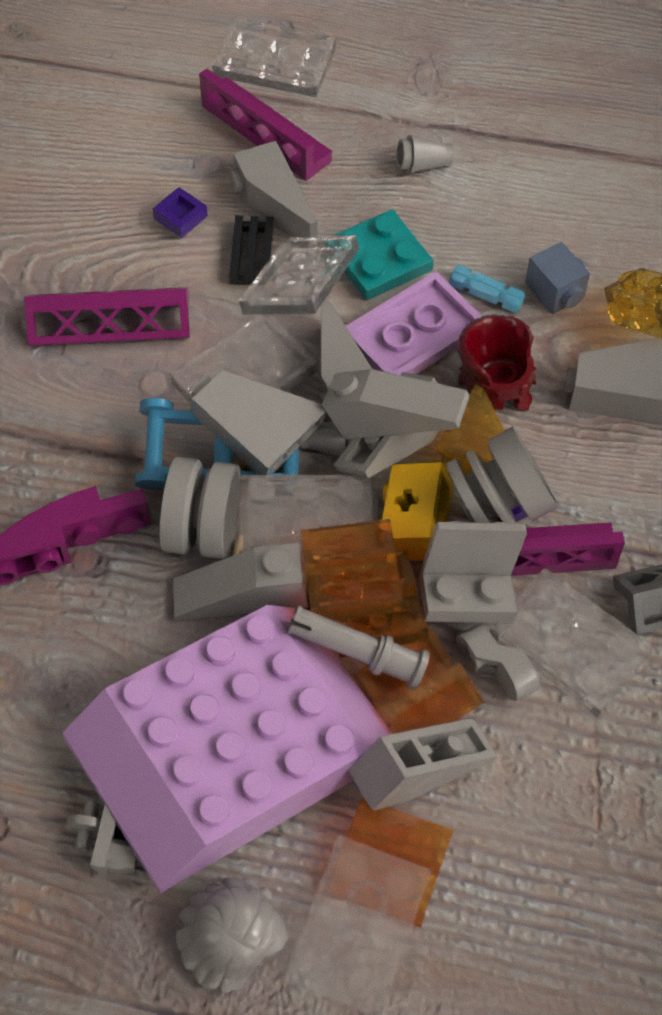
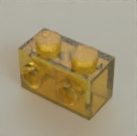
(637, 301)

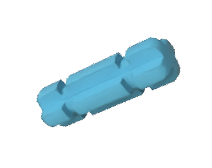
(487, 288)

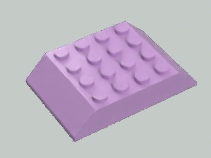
(222, 742)

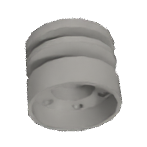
(503, 483)

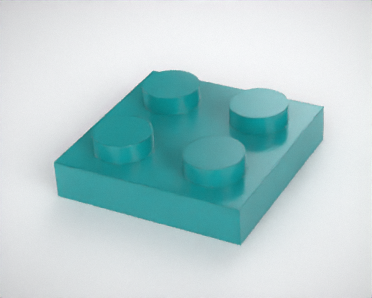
(386, 255)

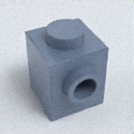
(557, 277)

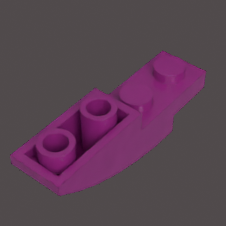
(80, 519)

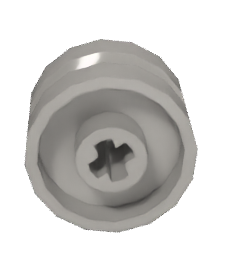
(200, 508)

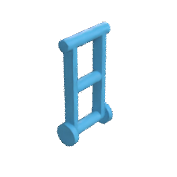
(162, 411)

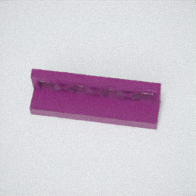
(262, 124)
(106, 300)
(569, 549)

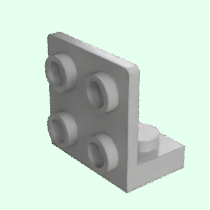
(470, 572)

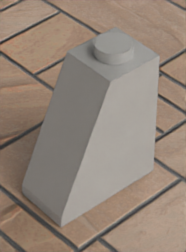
(619, 381)
(255, 419)

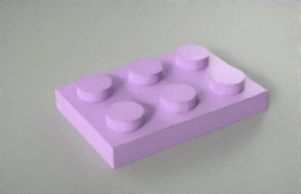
(413, 327)

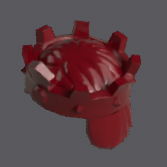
(499, 359)

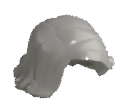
(229, 933)

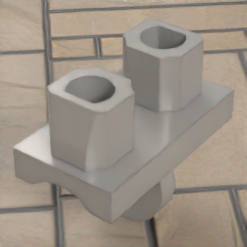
(109, 853)

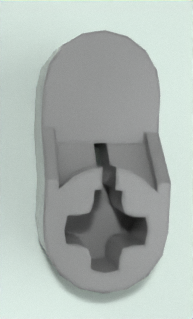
(498, 662)

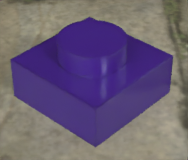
(180, 212)

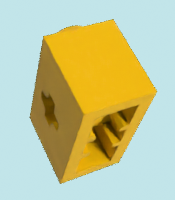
(414, 502)

